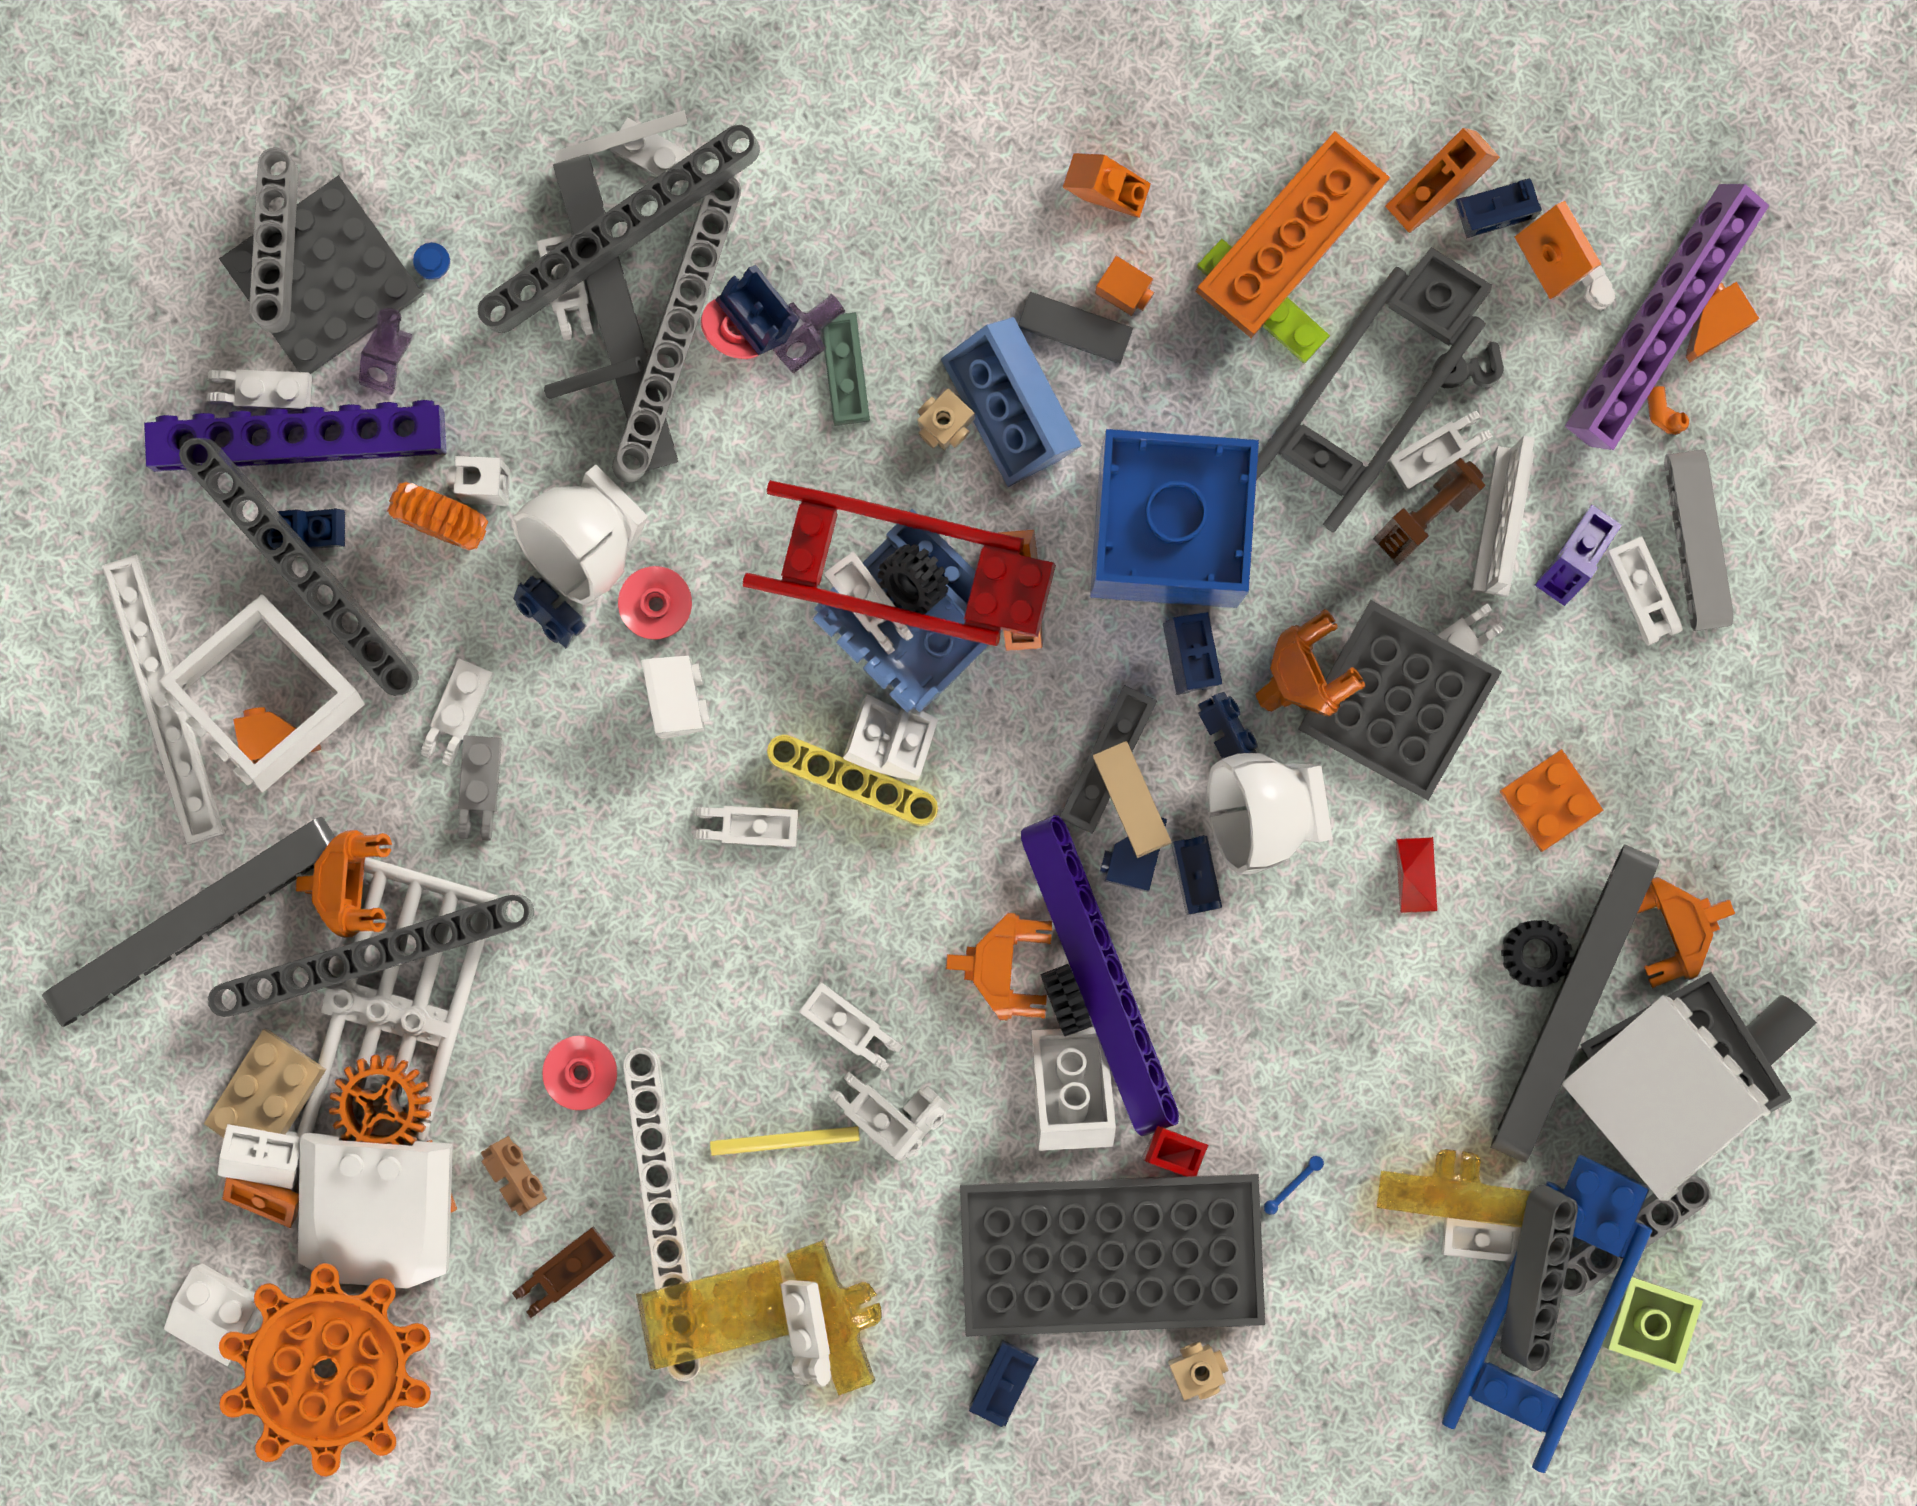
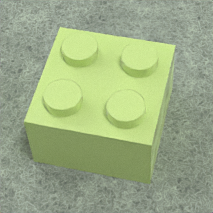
(1654, 1325)

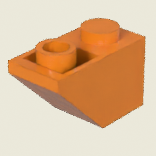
(1106, 183)

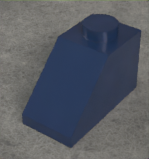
(1126, 869)

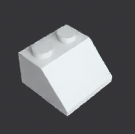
(674, 696)
(210, 1308)

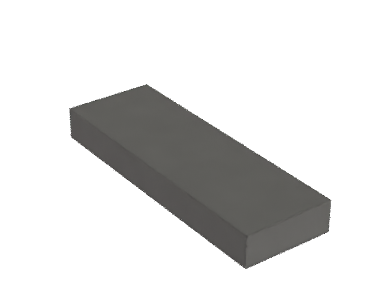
(1075, 327)

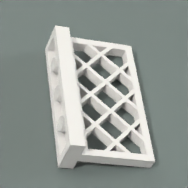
(1503, 518)

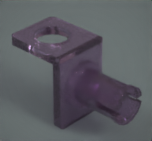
(809, 331)
(384, 351)

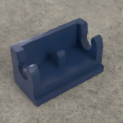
(1498, 208)
(757, 310)
(1192, 653)
(1196, 875)
(1002, 1383)

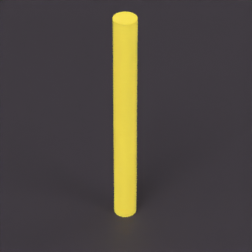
(785, 1140)

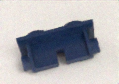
(536, 601)
(1224, 717)

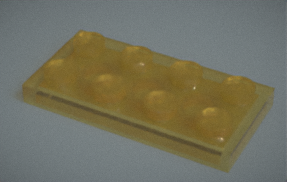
(712, 1314)

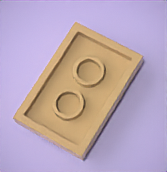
(267, 1088)

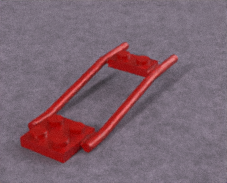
(1005, 592)

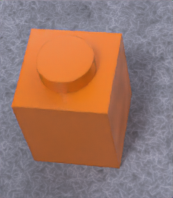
(1125, 286)

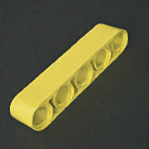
(834, 780)

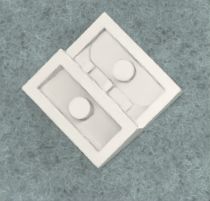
(890, 739)

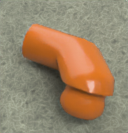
(1663, 416)

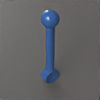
(1315, 1163)

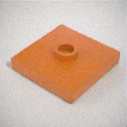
(1557, 250)

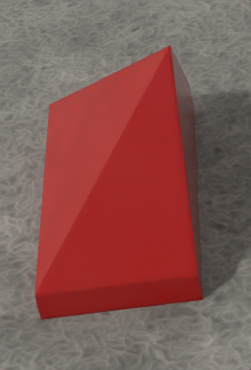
(1416, 875)
(1175, 1152)

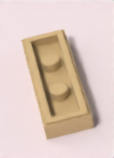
(1132, 799)

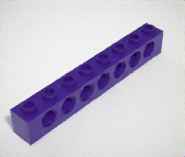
(426, 439)

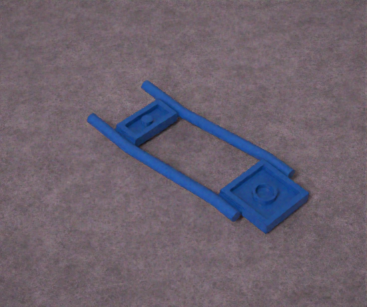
(1605, 1219)

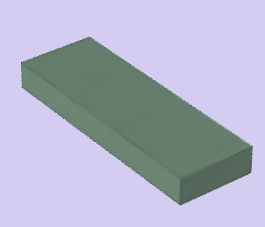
(845, 370)

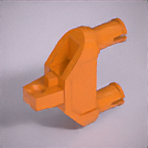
(1298, 675)
(339, 883)
(1690, 926)
(991, 966)

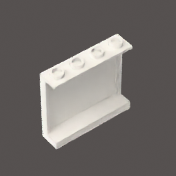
(1666, 1096)

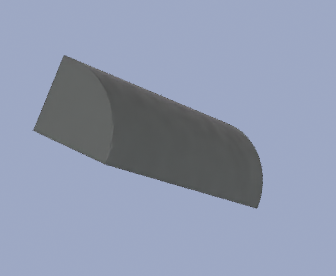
(1780, 1027)

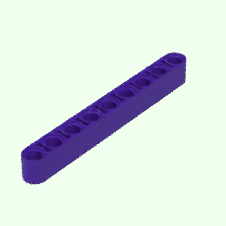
(1099, 975)

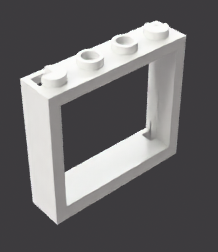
(301, 740)

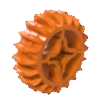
(437, 515)
(366, 1097)

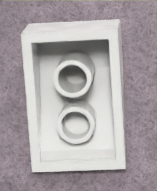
(1072, 1091)

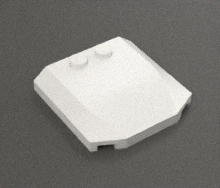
(375, 1209)

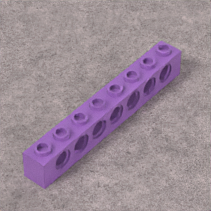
(1667, 316)

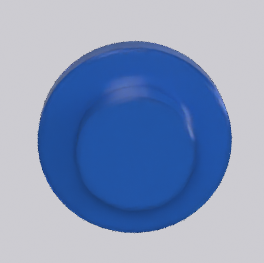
(431, 260)

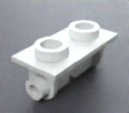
(927, 1113)

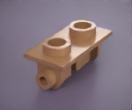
(507, 1161)

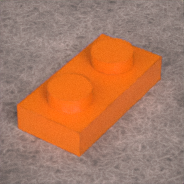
(265, 1200)

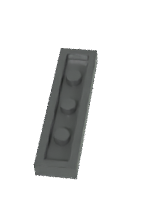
(1123, 724)

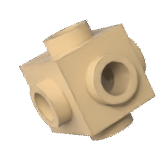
(946, 407)
(1184, 1367)

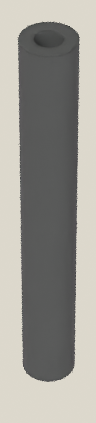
(594, 377)

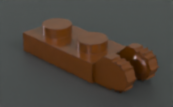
(567, 1269)

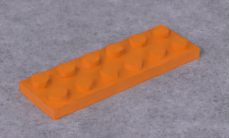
(1292, 234)

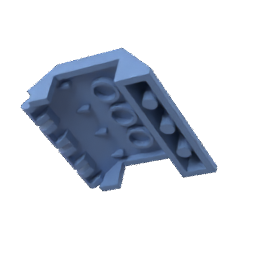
(927, 661)

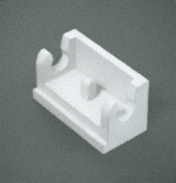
(259, 1156)

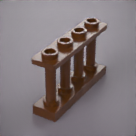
(1407, 530)

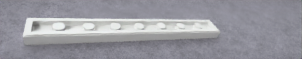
(171, 732)

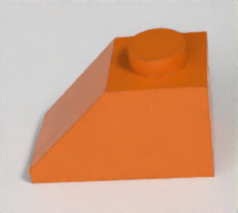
(1721, 319)
(261, 732)

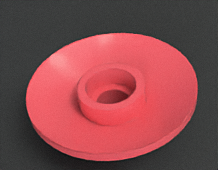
(724, 334)
(641, 589)
(560, 1072)

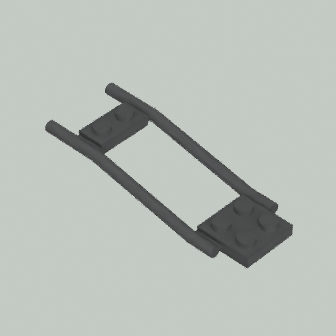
(1436, 298)

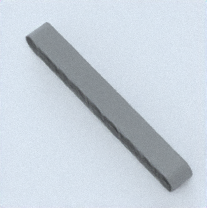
(674, 344)

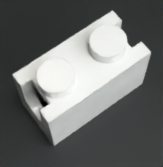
(480, 480)

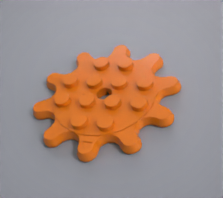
(318, 1410)

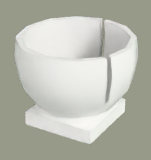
(580, 535)
(1282, 810)

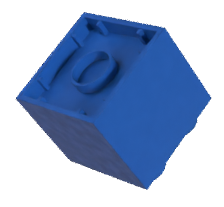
(1174, 518)

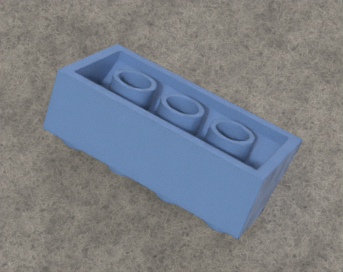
(1010, 401)

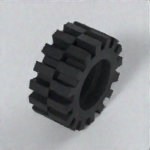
(913, 579)
(1558, 948)
(1066, 1000)

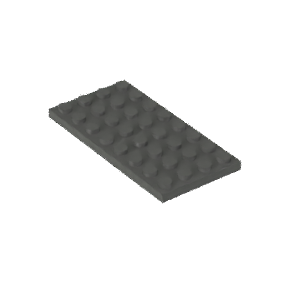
(1112, 1255)

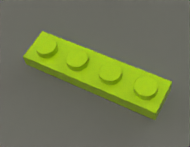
(1287, 324)

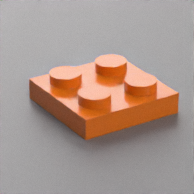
(1551, 800)

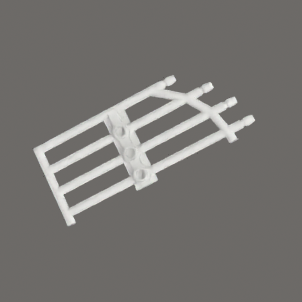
(396, 1014)

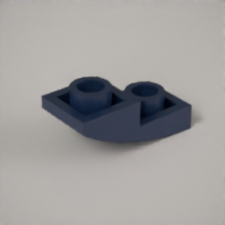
(315, 528)

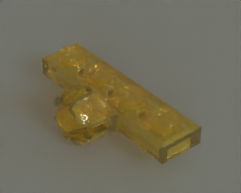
(1453, 1193)
(841, 1315)

